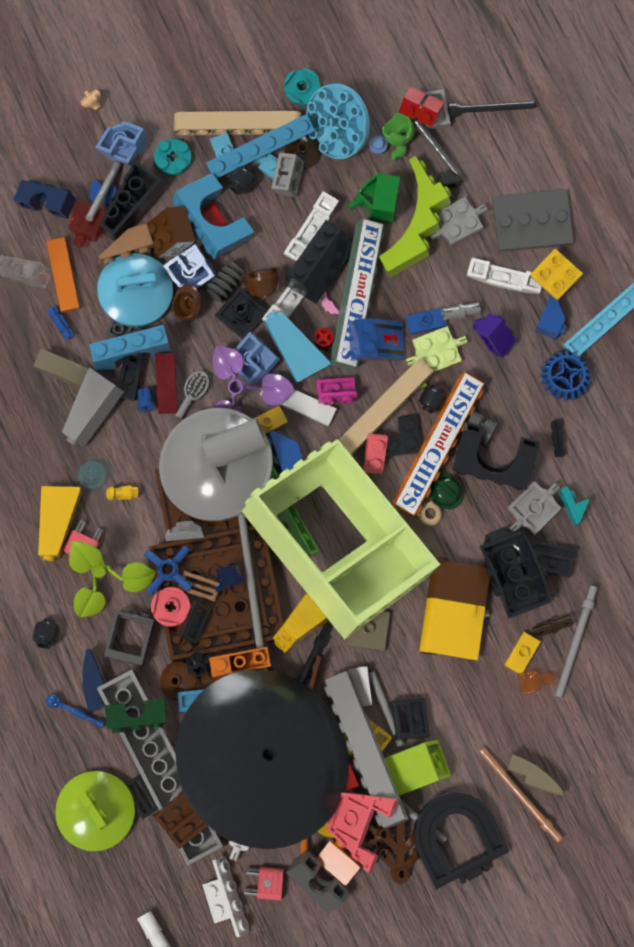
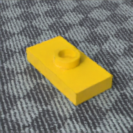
(272, 420)
(522, 653)

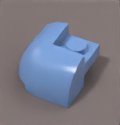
(122, 142)
(190, 268)
(257, 359)

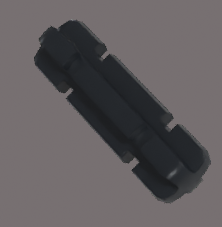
(557, 437)

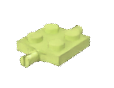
(437, 349)

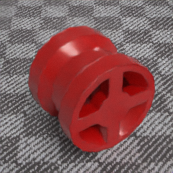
(326, 335)

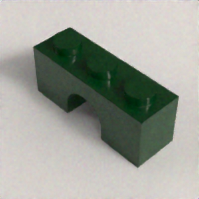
(118, 718)

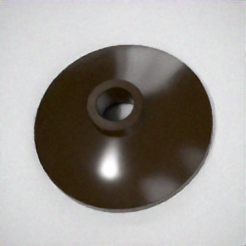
(310, 155)

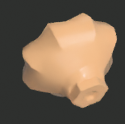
(91, 99)

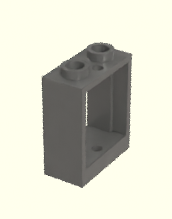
(124, 657)

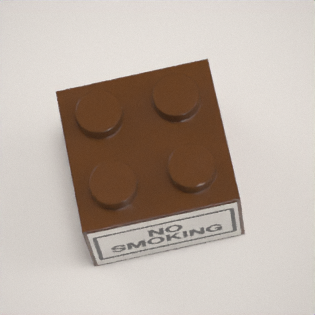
(171, 231)

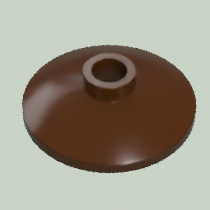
(186, 680)

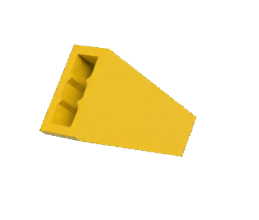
(56, 518)

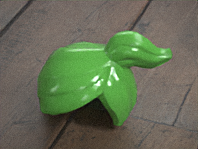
(398, 133)

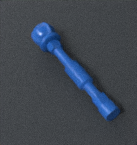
(53, 702)

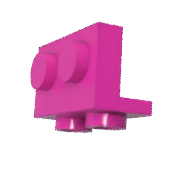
(336, 390)

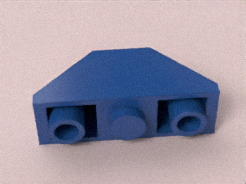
(286, 451)

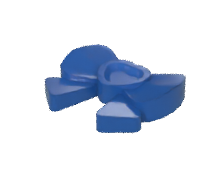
(95, 188)

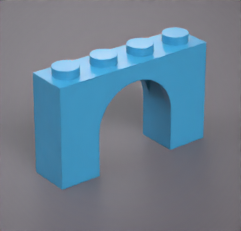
(215, 239)
(108, 351)

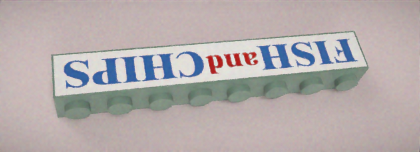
(357, 288)

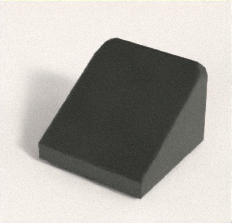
(449, 180)

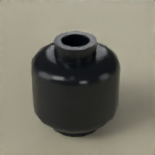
(241, 180)
(432, 398)
(46, 633)

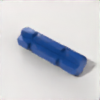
(60, 323)

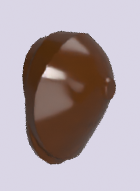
(186, 303)

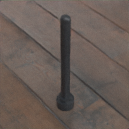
(455, 109)

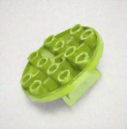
(95, 811)

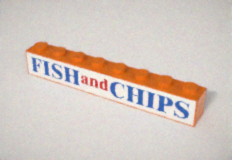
(437, 444)

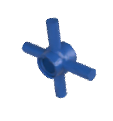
(163, 564)

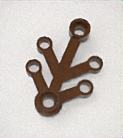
(400, 849)

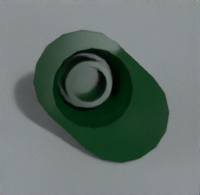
(446, 491)

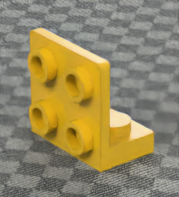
(556, 274)

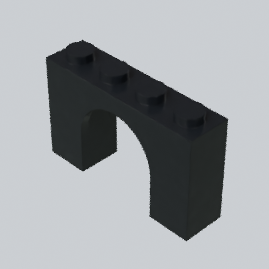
(514, 474)

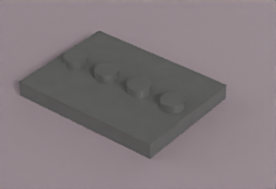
(532, 220)

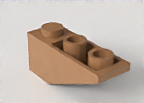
(131, 241)

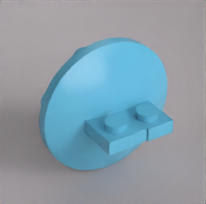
(338, 120)
(135, 290)

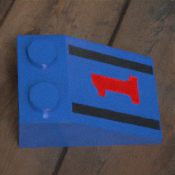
(376, 340)

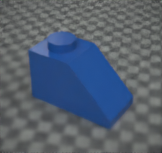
(551, 320)

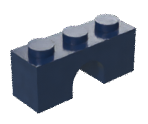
(32, 194)

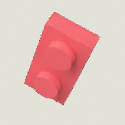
(375, 453)

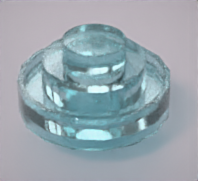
(91, 474)

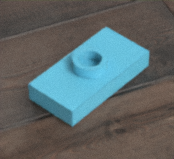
(221, 144)

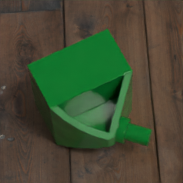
(378, 198)

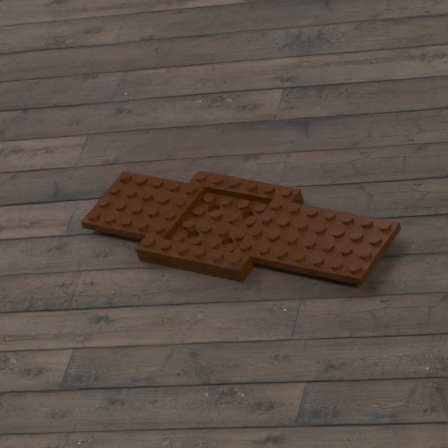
(225, 628)

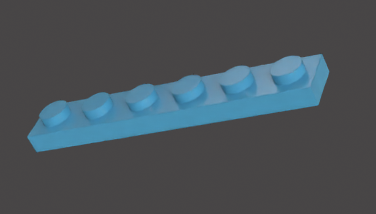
(261, 146)

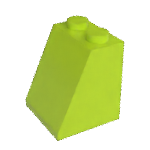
(418, 767)

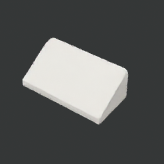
(361, 681)

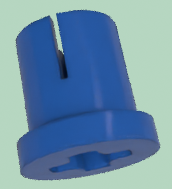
(145, 400)

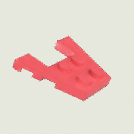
(352, 821)

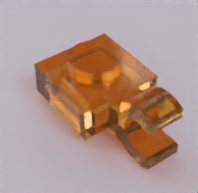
(532, 681)

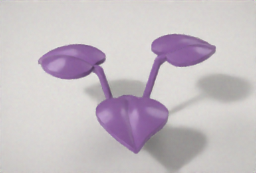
(228, 362)

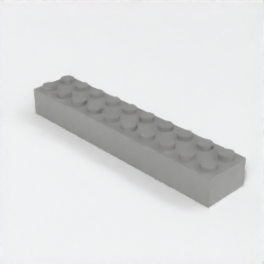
(155, 759)

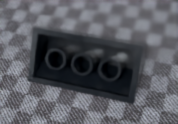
(319, 262)

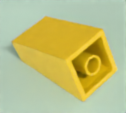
(300, 624)

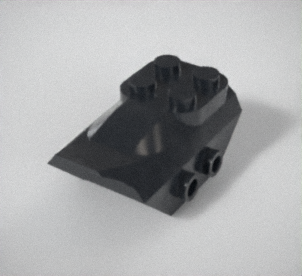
(515, 571)

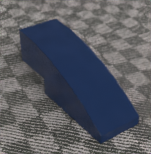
(91, 681)

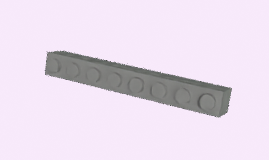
(364, 745)

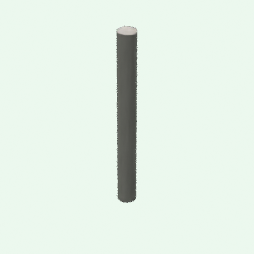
(437, 148)

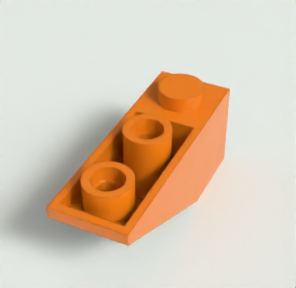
(240, 661)

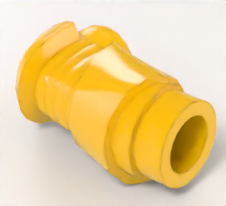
(122, 493)

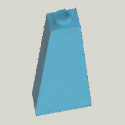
(296, 350)

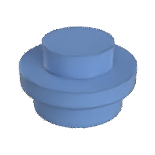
(378, 144)

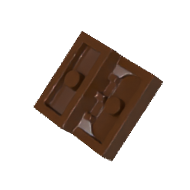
(179, 820)

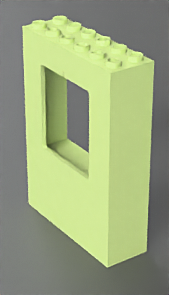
(370, 576)

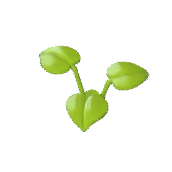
(86, 557)

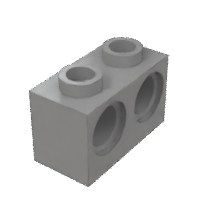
(287, 174)

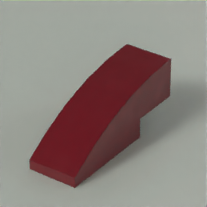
(166, 383)

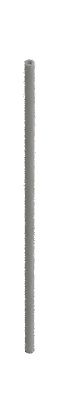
(251, 582)

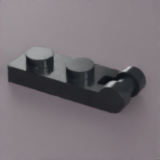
(130, 376)

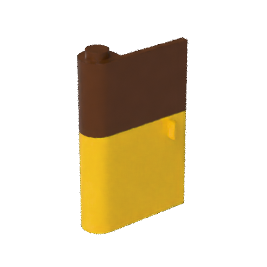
(454, 610)

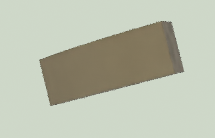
(60, 368)
(533, 775)

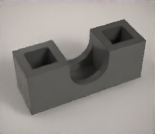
(326, 893)

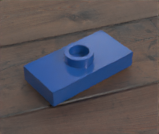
(425, 321)

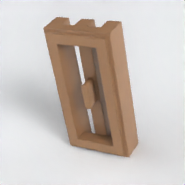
(199, 594)

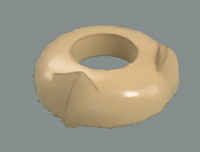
(430, 522)

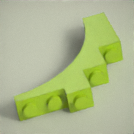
(413, 245)

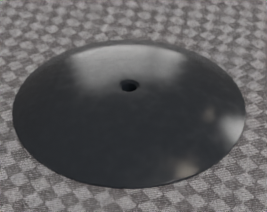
(224, 765)

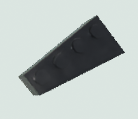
(131, 201)

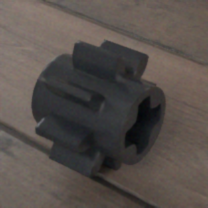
(198, 664)

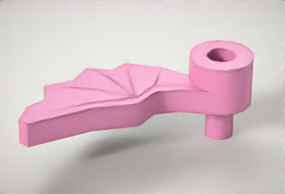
(329, 306)

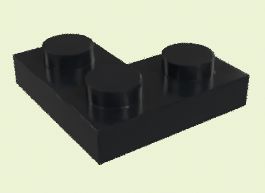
(408, 440)

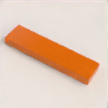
(62, 275)

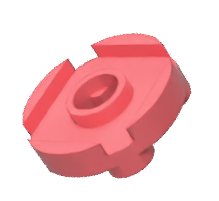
(164, 598)

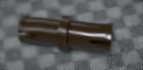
(552, 626)

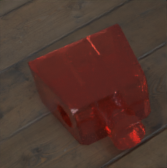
(83, 228)

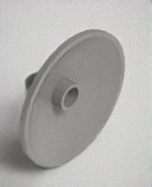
(215, 463)

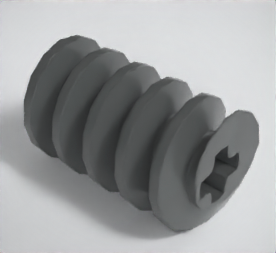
(224, 281)

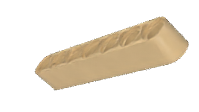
(231, 122)
(386, 406)

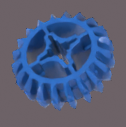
(562, 360)

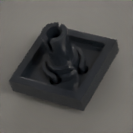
(241, 311)

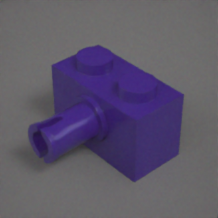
(495, 334)

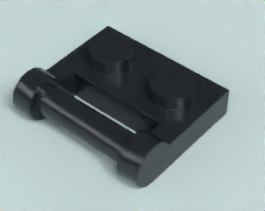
(415, 716)

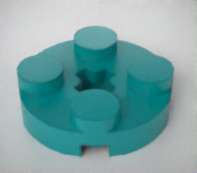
(301, 77)
(169, 147)

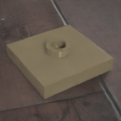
(372, 634)

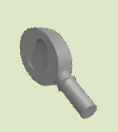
(194, 390)

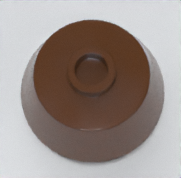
(262, 282)

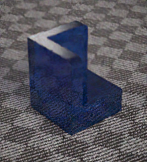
(228, 577)

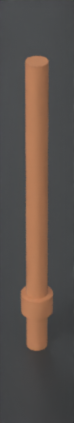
(546, 824)

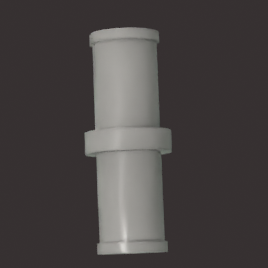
(460, 311)

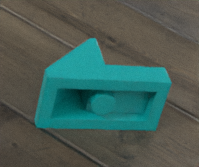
(574, 510)

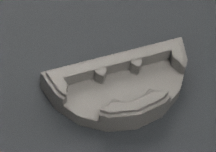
(184, 530)

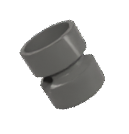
(489, 426)

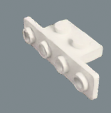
(224, 899)

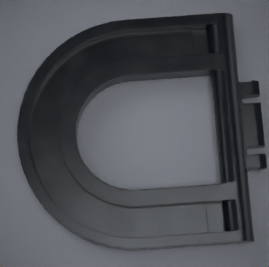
(429, 851)

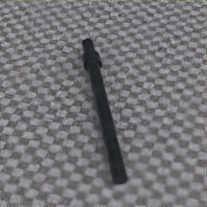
(319, 644)

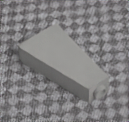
(90, 407)

